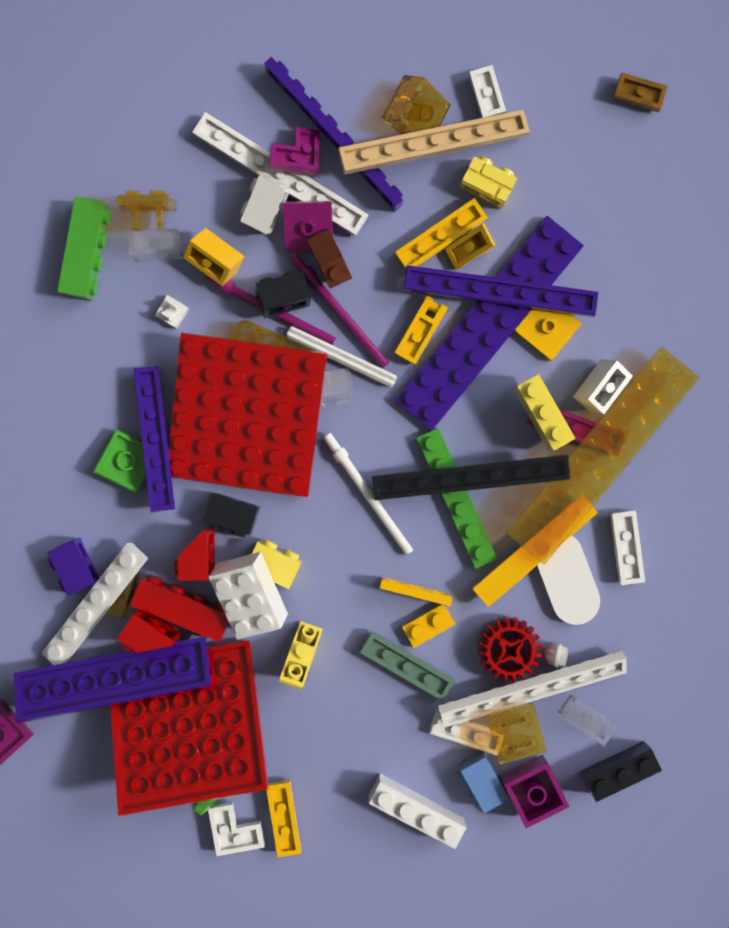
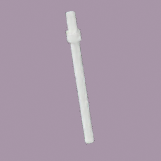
(341, 456)

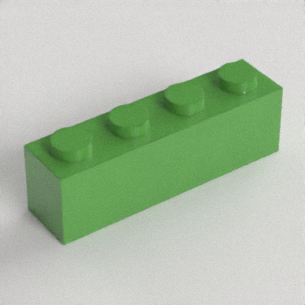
(84, 248)

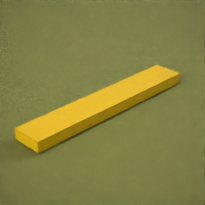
(513, 570)

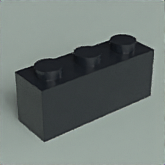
(620, 771)

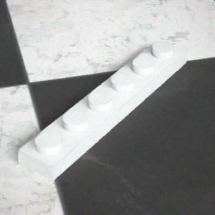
(95, 604)

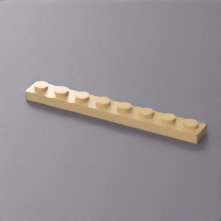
(433, 141)

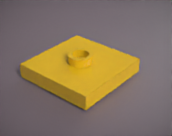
(547, 330)

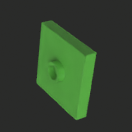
(123, 462)

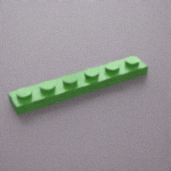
(458, 503)

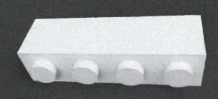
(417, 811)

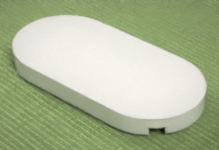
(570, 584)

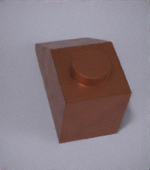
(329, 258)

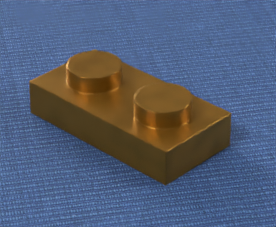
(640, 92)

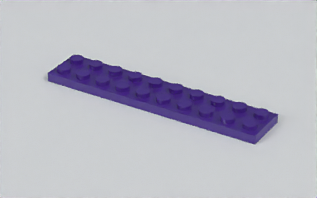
(485, 327)

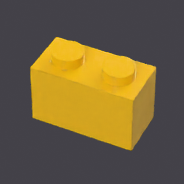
(213, 256)

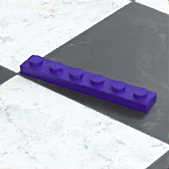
(154, 439)

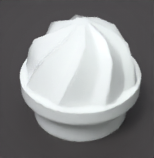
(556, 655)

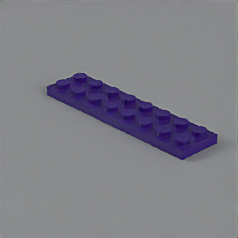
(111, 680)

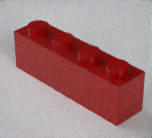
(180, 608)

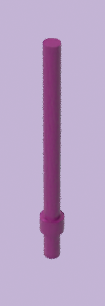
(310, 276)
(230, 288)

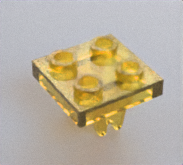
(156, 201)
(516, 733)

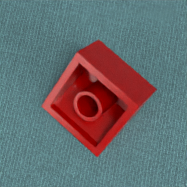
(197, 559)
(147, 633)

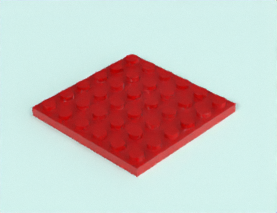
(246, 414)
(192, 741)

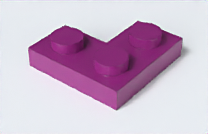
(301, 157)

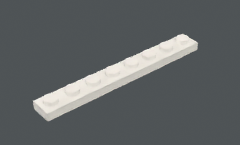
(257, 161)
(532, 689)

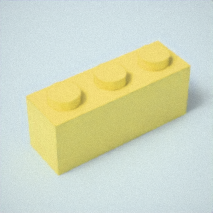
(544, 413)

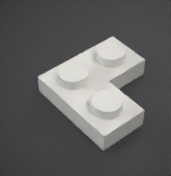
(231, 837)

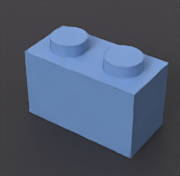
(483, 782)

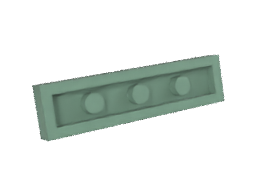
(407, 666)

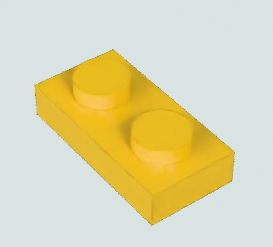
(428, 625)

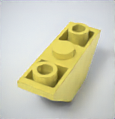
(300, 655)

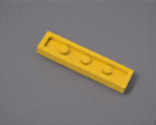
(442, 234)

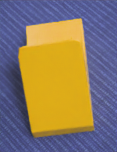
(470, 247)

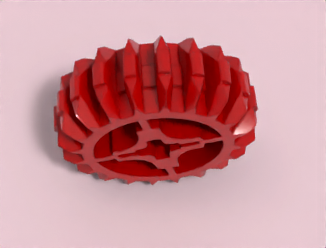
(515, 642)

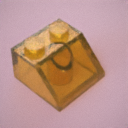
(415, 106)

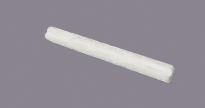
(342, 357)

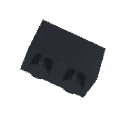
(282, 294)
(231, 514)

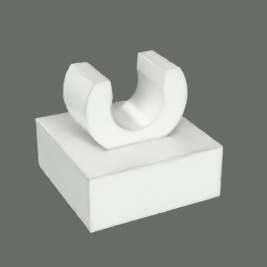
(172, 311)

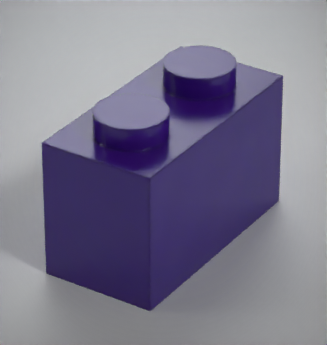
(72, 566)

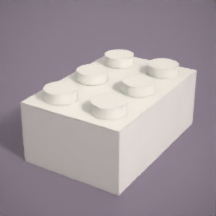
(248, 595)

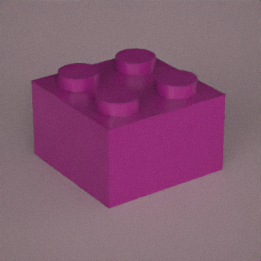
(534, 791)

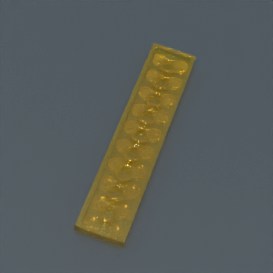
(603, 455)

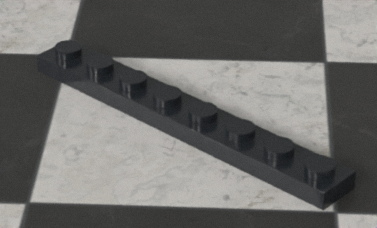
(471, 477)

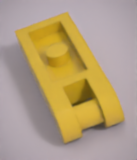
(420, 331)

